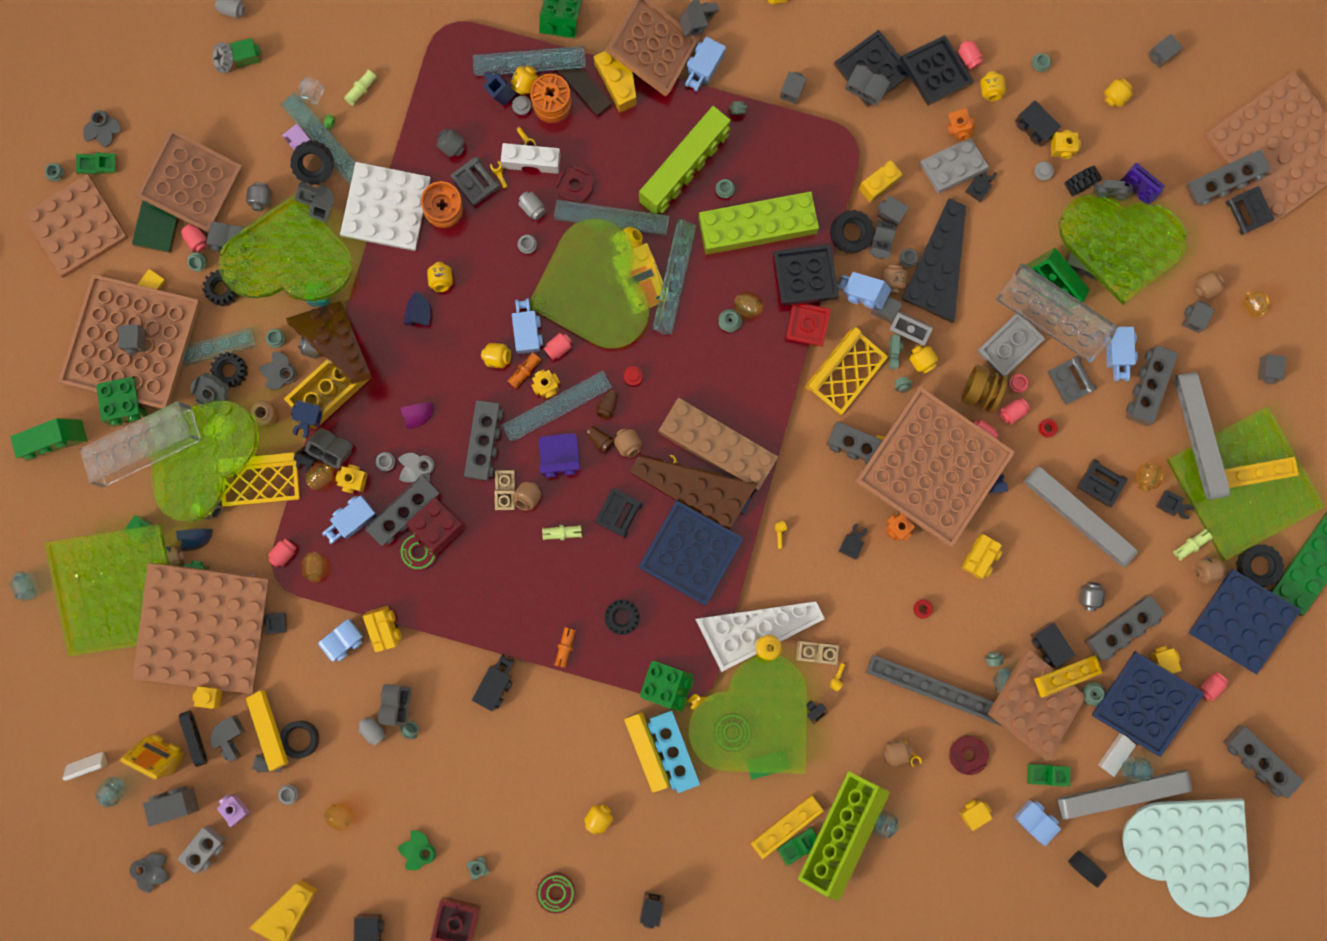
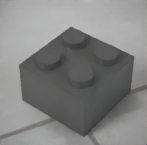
(168, 807)

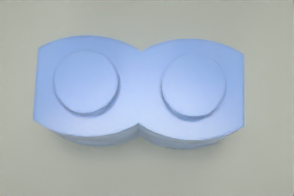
(341, 640)
(1037, 823)

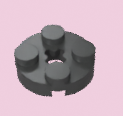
(1113, 189)
(213, 384)

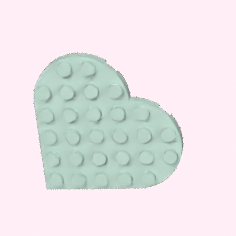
(1194, 849)

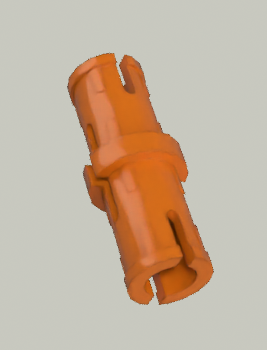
(524, 370)
(565, 647)

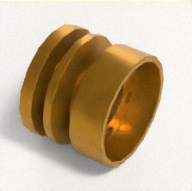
(982, 388)

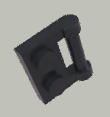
(1256, 208)
(1100, 488)
(612, 510)

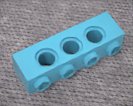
(689, 778)

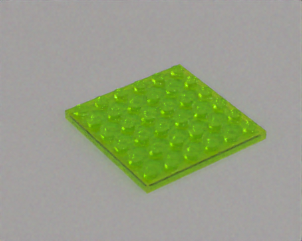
(1254, 509)
(102, 585)

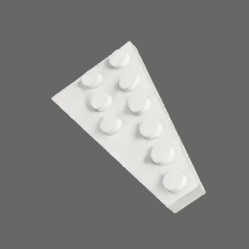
(734, 635)

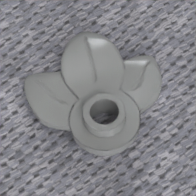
(413, 467)

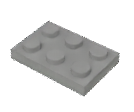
(954, 165)
(1010, 345)

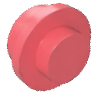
(1018, 383)

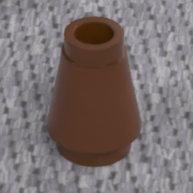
(606, 407)
(600, 439)

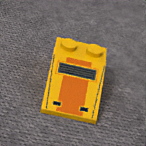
(647, 274)
(154, 757)

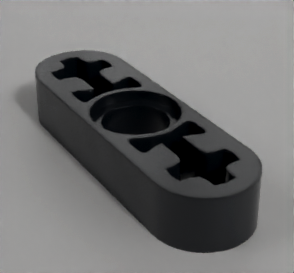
(193, 738)

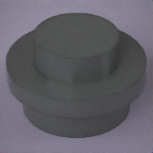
(908, 257)

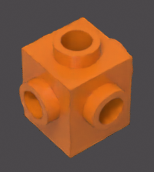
(960, 125)
(893, 530)

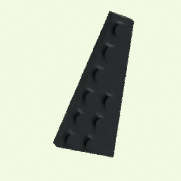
(937, 273)

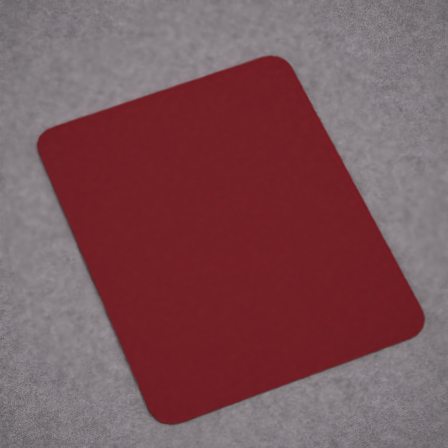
(498, 577)

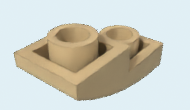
(504, 489)
(817, 652)

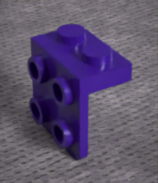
(1143, 183)
(559, 455)

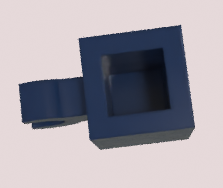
(498, 88)
(307, 416)

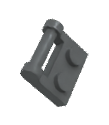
(470, 185)
(1066, 383)

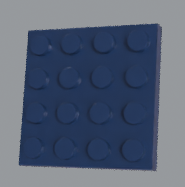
(690, 553)
(1244, 621)
(1147, 703)

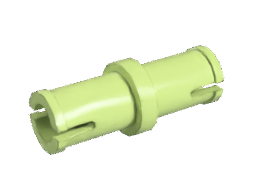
(360, 87)
(561, 532)
(1192, 544)

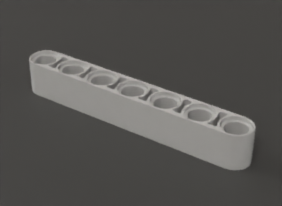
(1202, 436)
(1081, 516)
(1124, 794)

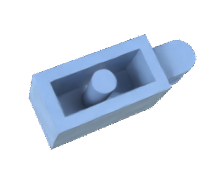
(704, 63)
(864, 290)
(526, 329)
(1122, 352)
(350, 519)

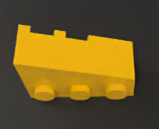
(617, 80)
(286, 914)

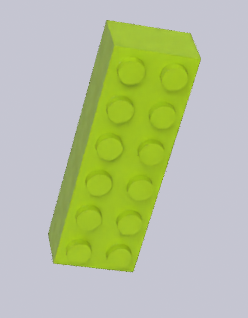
(684, 161)
(758, 223)
(843, 836)

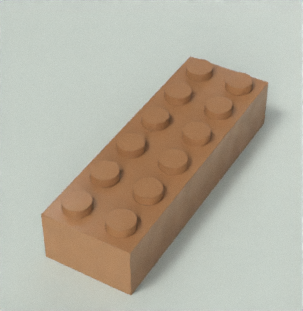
(717, 444)

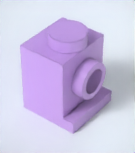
(295, 136)
(239, 809)

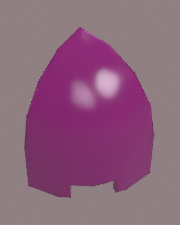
(417, 414)

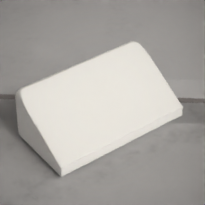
(1116, 754)
(85, 766)

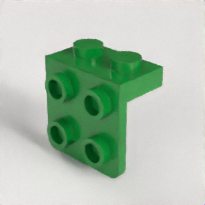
(559, 17)
(119, 402)
(667, 686)

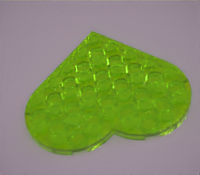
(1122, 245)
(286, 254)
(591, 286)
(195, 478)
(755, 723)

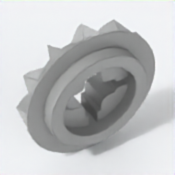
(224, 63)

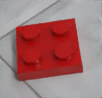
(808, 324)

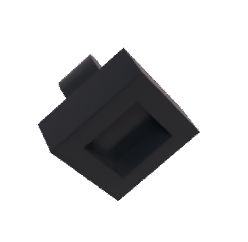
(303, 457)
(816, 712)

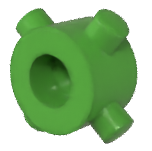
(329, 121)

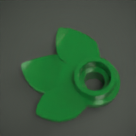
(414, 850)

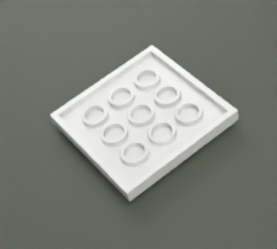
(384, 206)

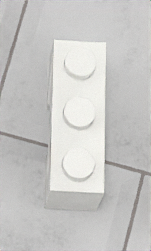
(520, 156)

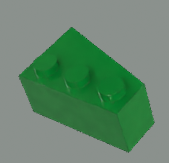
(1059, 272)
(48, 438)

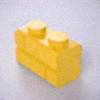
(880, 181)
(982, 556)
(382, 628)

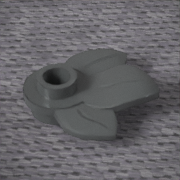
(101, 131)
(276, 371)
(152, 873)

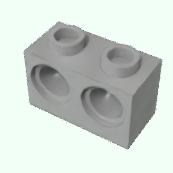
(199, 847)

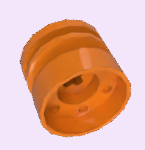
(551, 108)
(438, 194)

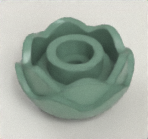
(734, 324)
(1088, 691)

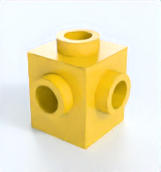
(1065, 144)
(545, 391)
(358, 479)

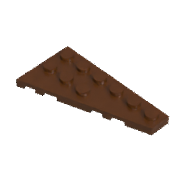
(332, 336)
(701, 490)

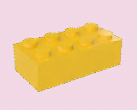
(324, 388)

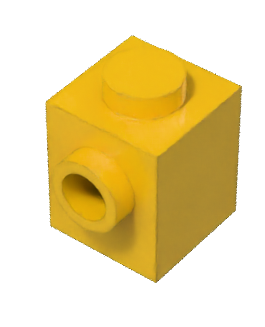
(1167, 658)
(207, 697)
(975, 814)

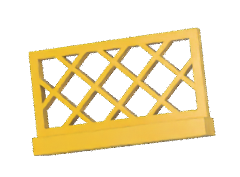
(834, 360)
(264, 462)

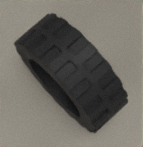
(305, 175)
(841, 241)
(1271, 555)

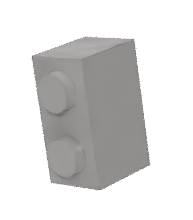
(911, 328)

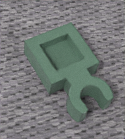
(895, 347)

